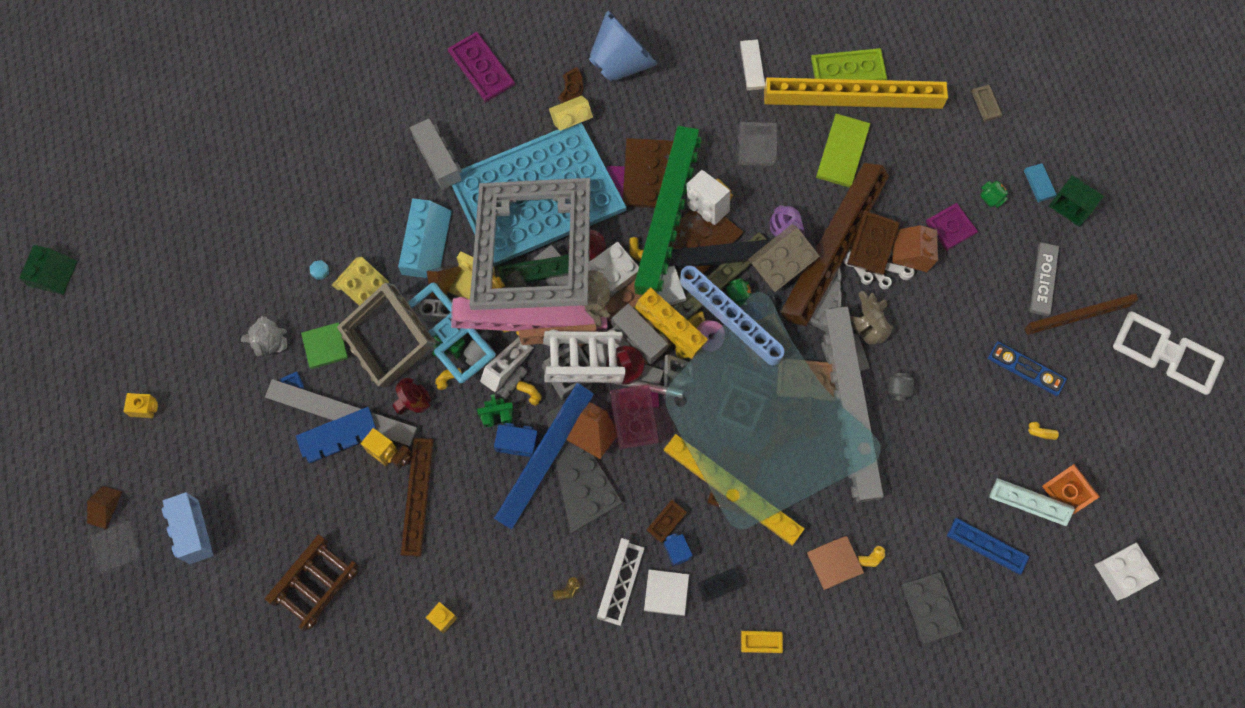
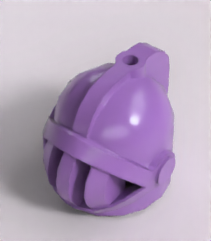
(783, 218)

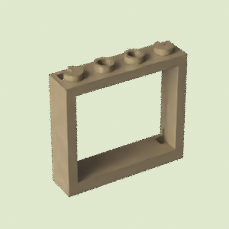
(407, 314)

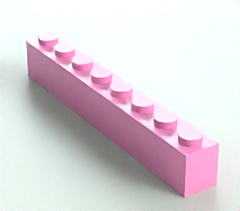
(519, 318)

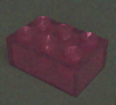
(633, 417)

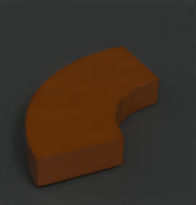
(573, 85)

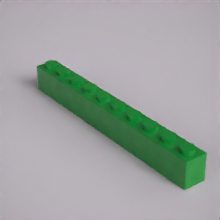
(667, 211)

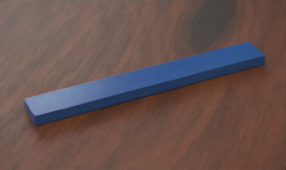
(543, 456)

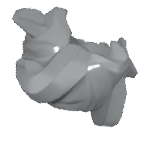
(265, 337)

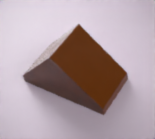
(443, 277)
(102, 506)

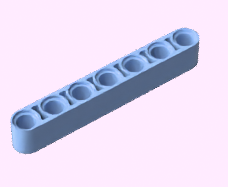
(733, 324)

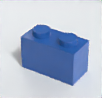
(516, 440)

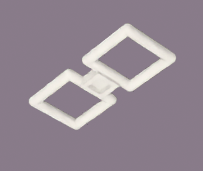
(1169, 352)

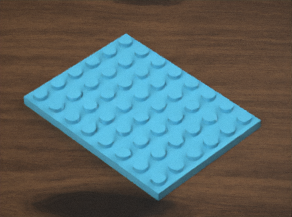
(537, 222)

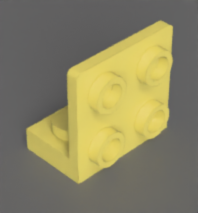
(359, 280)
(462, 283)

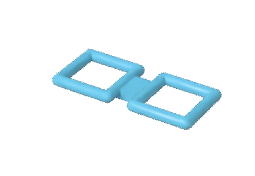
(451, 335)

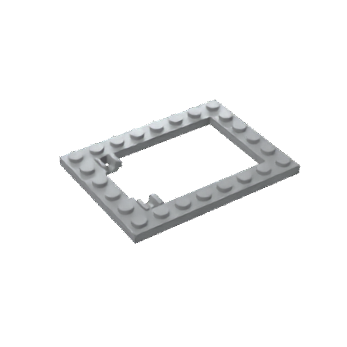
(503, 194)

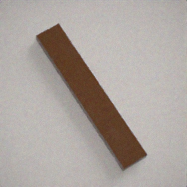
(1081, 314)
(417, 497)

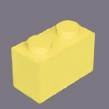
(571, 112)

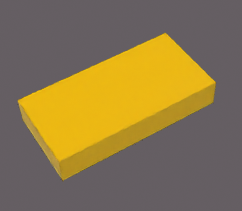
(761, 642)

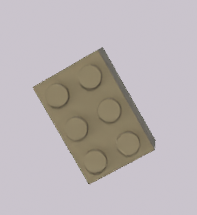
(783, 257)

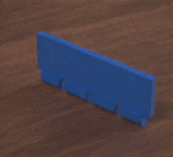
(330, 435)

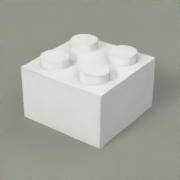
(708, 197)
(616, 266)
(1127, 571)

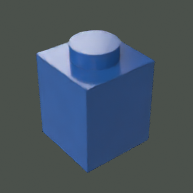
(677, 549)

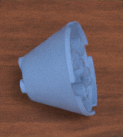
(618, 51)

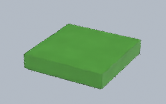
(324, 346)

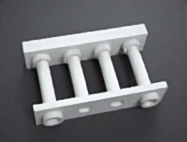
(574, 372)

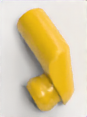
(531, 390)
(1042, 433)

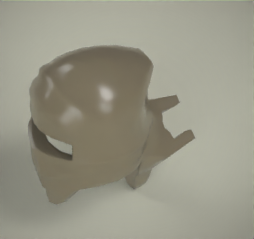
(597, 296)
(873, 325)

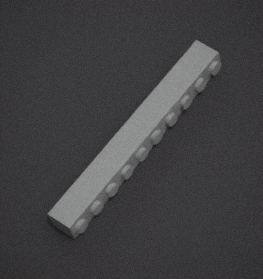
(850, 393)

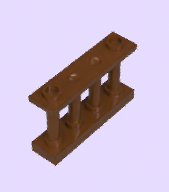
(291, 580)

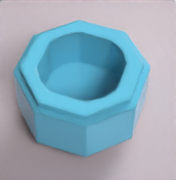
(319, 269)

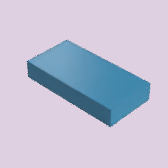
(1040, 182)

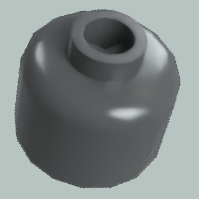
(901, 386)

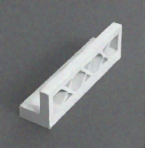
(613, 578)

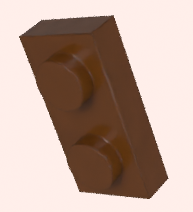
(666, 521)

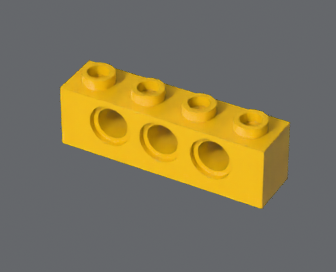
(670, 323)

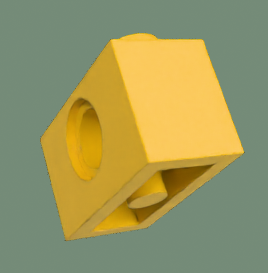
(379, 447)

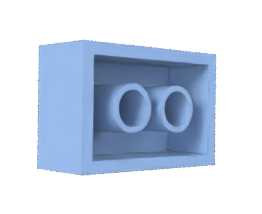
(187, 528)

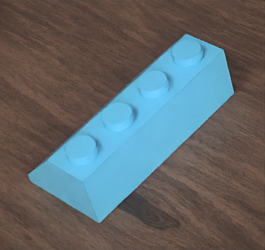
(424, 238)

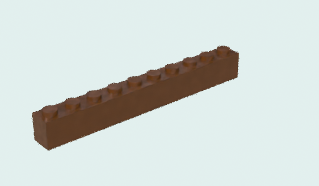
(834, 244)

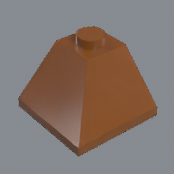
(593, 431)

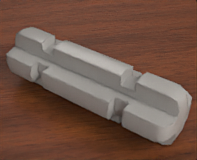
(512, 382)

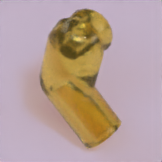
(569, 590)

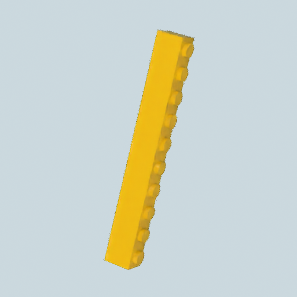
(855, 93)

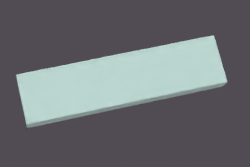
(1032, 502)

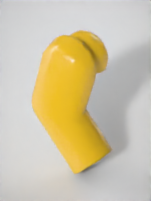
(634, 249)
(443, 378)
(874, 558)

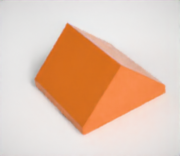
(1071, 489)

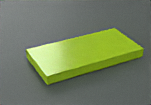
(850, 65)
(843, 150)

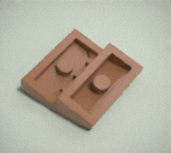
(835, 562)

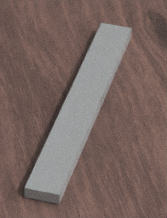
(334, 409)

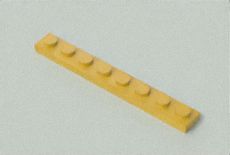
(777, 523)

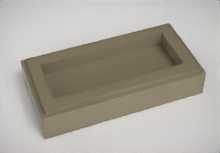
(986, 103)

